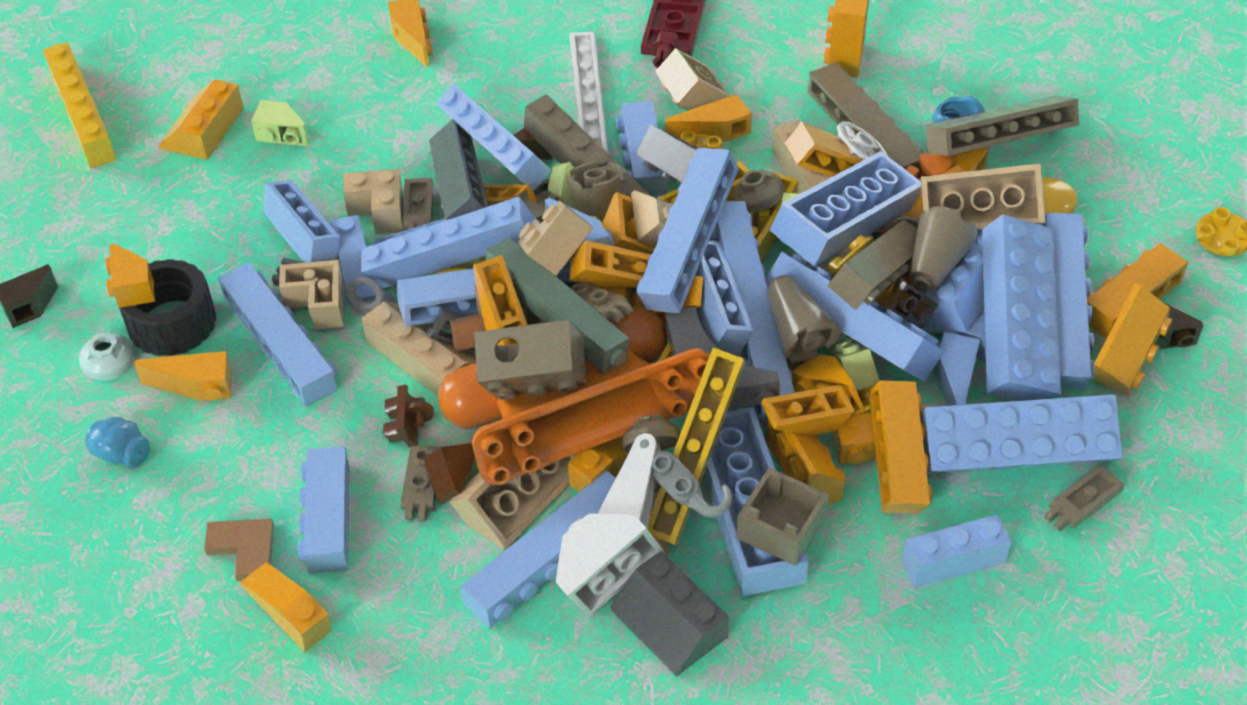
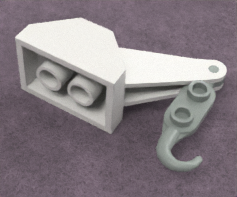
(608, 546)

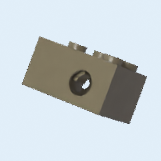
(547, 359)

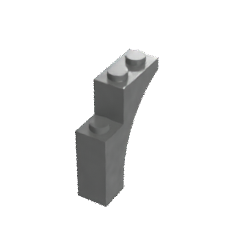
(687, 333)

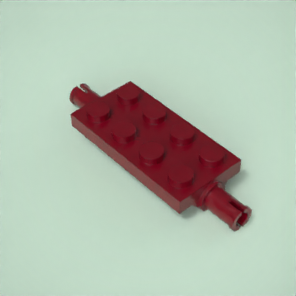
(672, 26)

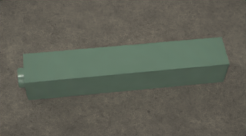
(554, 301)

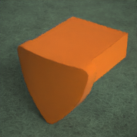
(934, 164)

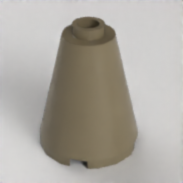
(595, 186)
(939, 246)
(800, 320)

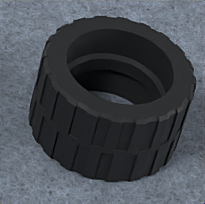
(177, 329)

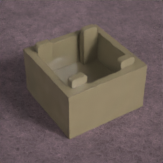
(782, 516)

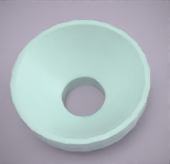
(108, 363)

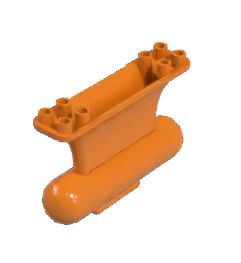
(561, 424)

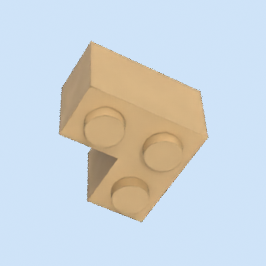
(376, 195)
(555, 238)
(315, 287)

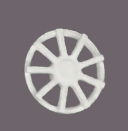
(861, 143)

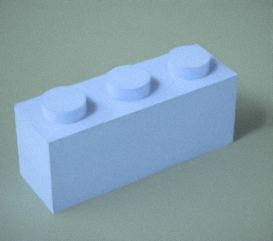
(955, 551)

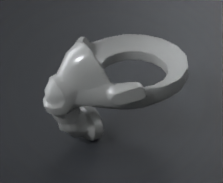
(364, 306)

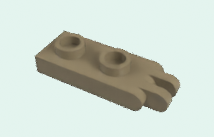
(417, 202)
(608, 304)
(417, 487)
(1084, 498)

